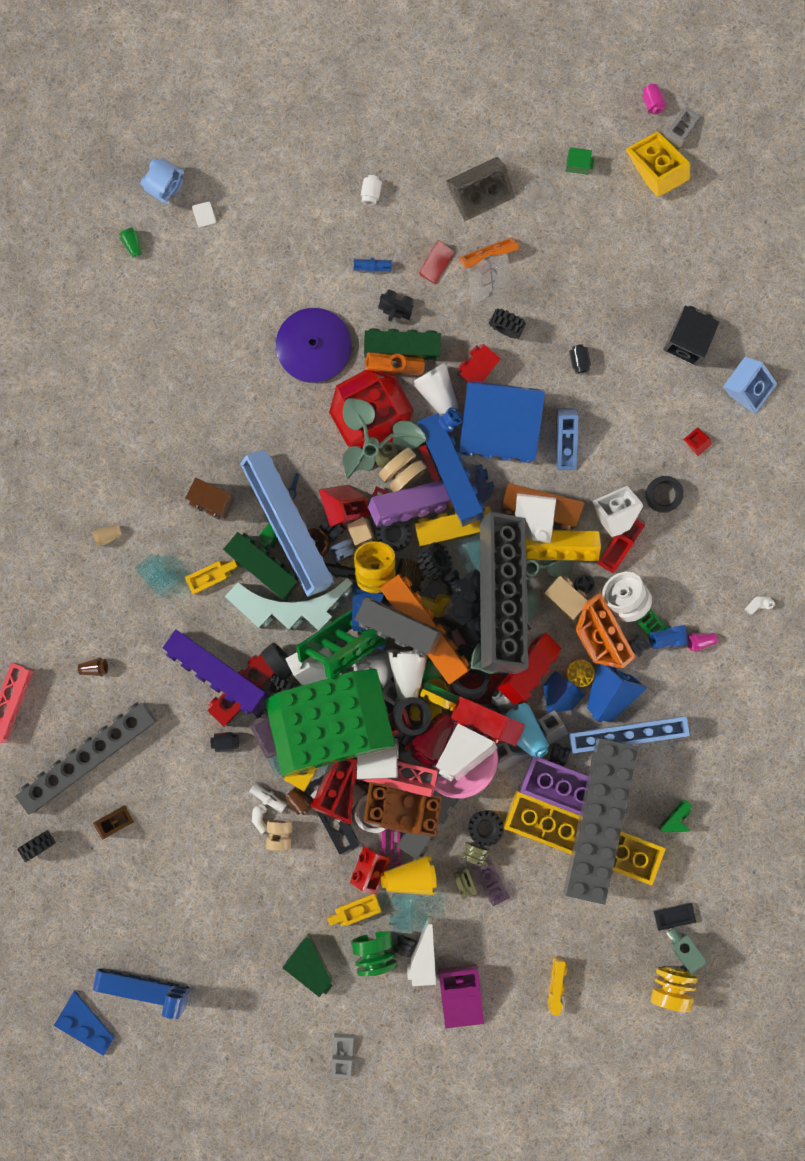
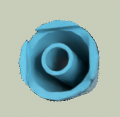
(532, 738)

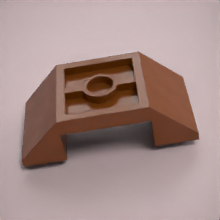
(402, 810)

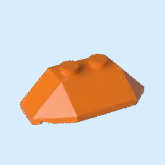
(603, 635)

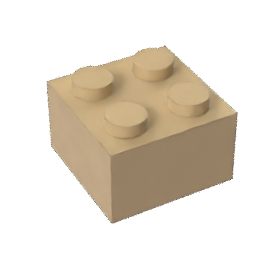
(565, 597)

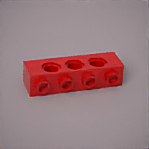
(225, 715)

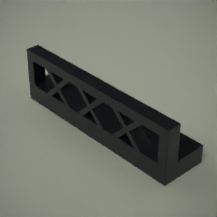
(347, 829)

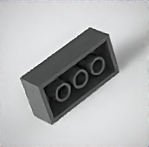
(397, 625)

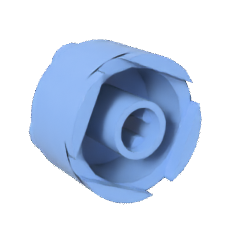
(162, 179)

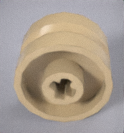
(401, 470)

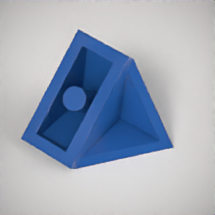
(561, 694)

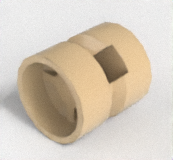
(275, 829)

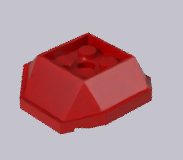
(380, 391)

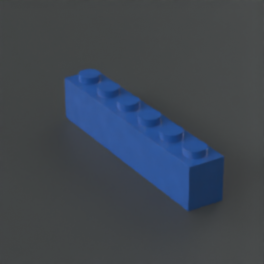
(451, 471)

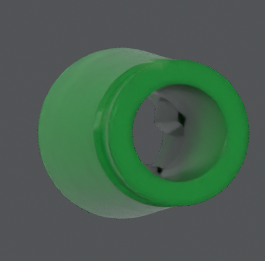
(131, 241)

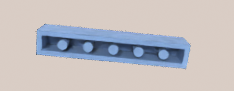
(630, 733)

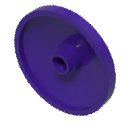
(314, 362)

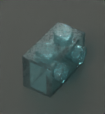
(404, 912)

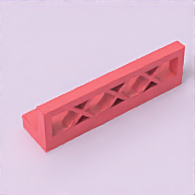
(15, 700)
(410, 784)

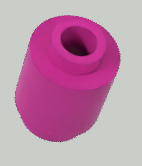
(653, 99)

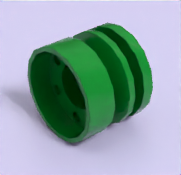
(375, 957)

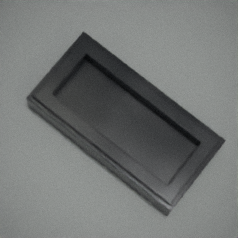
(674, 916)

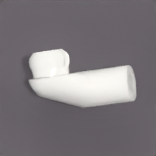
(257, 818)

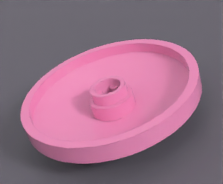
(473, 781)

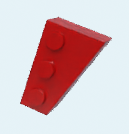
(487, 721)
(336, 791)

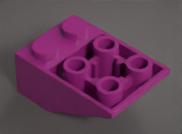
(461, 996)

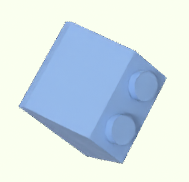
(750, 384)

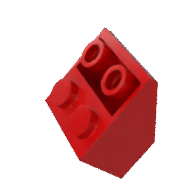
(343, 504)

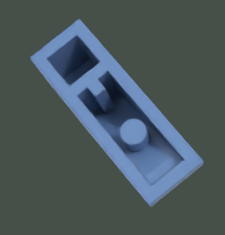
(567, 438)

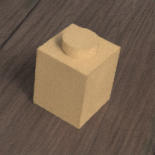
(362, 531)

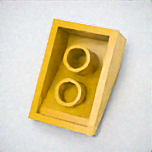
(659, 163)

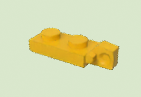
(210, 575)
(355, 911)

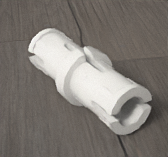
(268, 797)

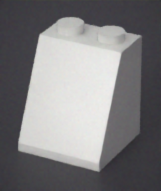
(464, 753)

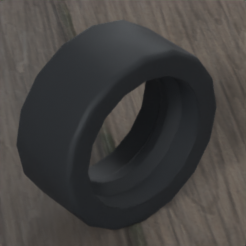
(678, 494)
(276, 660)
(473, 694)
(397, 716)

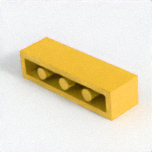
(445, 528)
(566, 546)

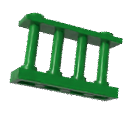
(345, 656)

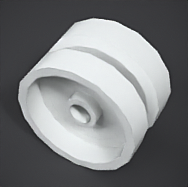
(627, 596)

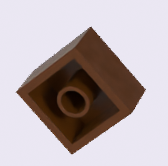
(208, 497)

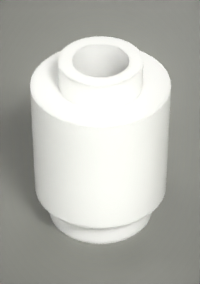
(371, 189)

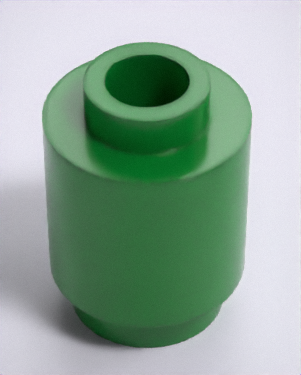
(268, 537)

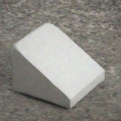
(204, 214)

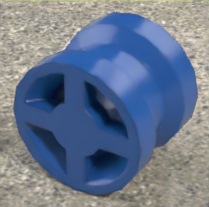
(450, 419)

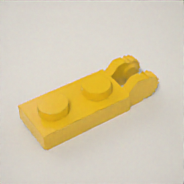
(557, 986)

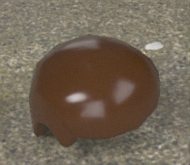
(323, 540)

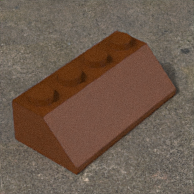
(566, 509)

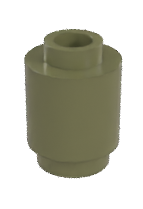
(385, 454)

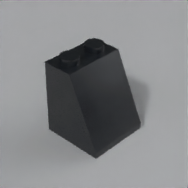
(691, 335)

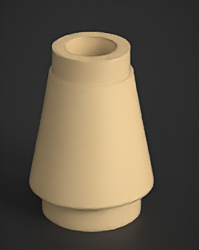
(106, 534)

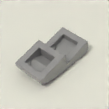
(342, 1055)

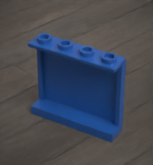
(501, 421)

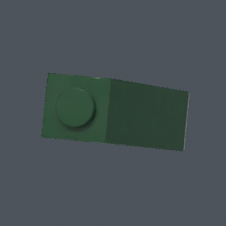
(309, 967)

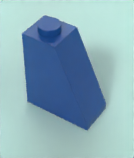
(612, 692)

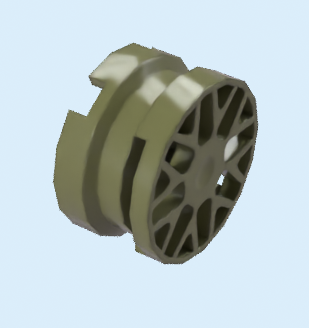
(475, 854)
(462, 883)

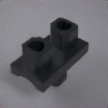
(395, 307)

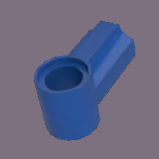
(672, 637)

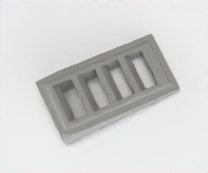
(674, 136)

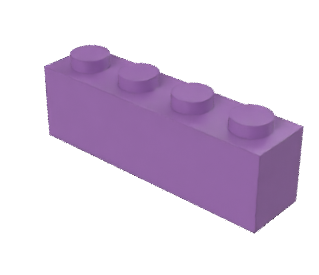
(408, 503)

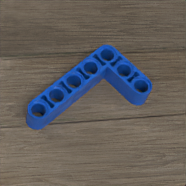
(169, 995)

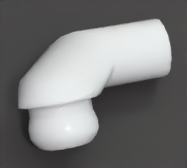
(759, 602)

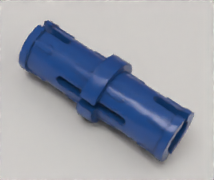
(372, 265)

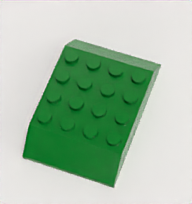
(329, 721)

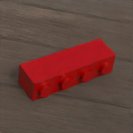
(541, 654)

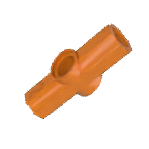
(383, 363)

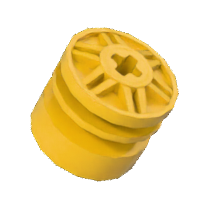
(374, 566)
(673, 990)

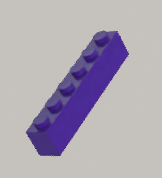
(216, 672)

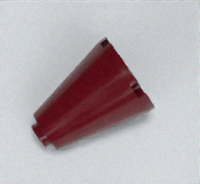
(431, 743)

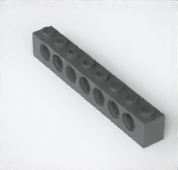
(32, 802)

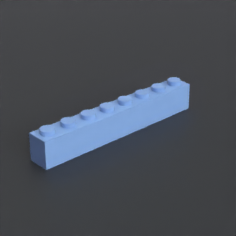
(286, 522)

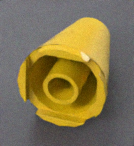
(411, 878)

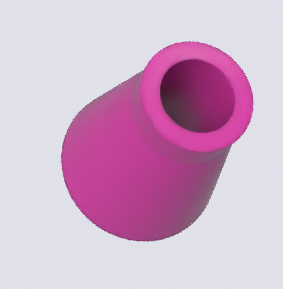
(699, 641)

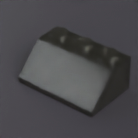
(481, 188)

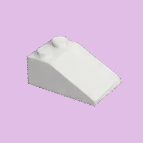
(422, 964)

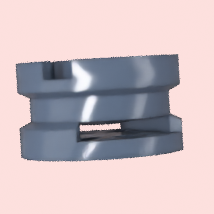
(343, 550)

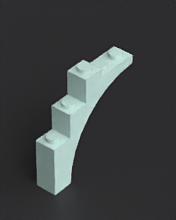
(289, 614)

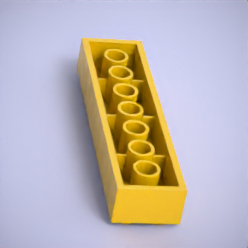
(558, 828)

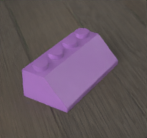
(554, 784)

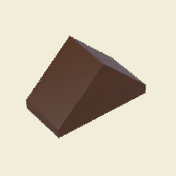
(113, 822)

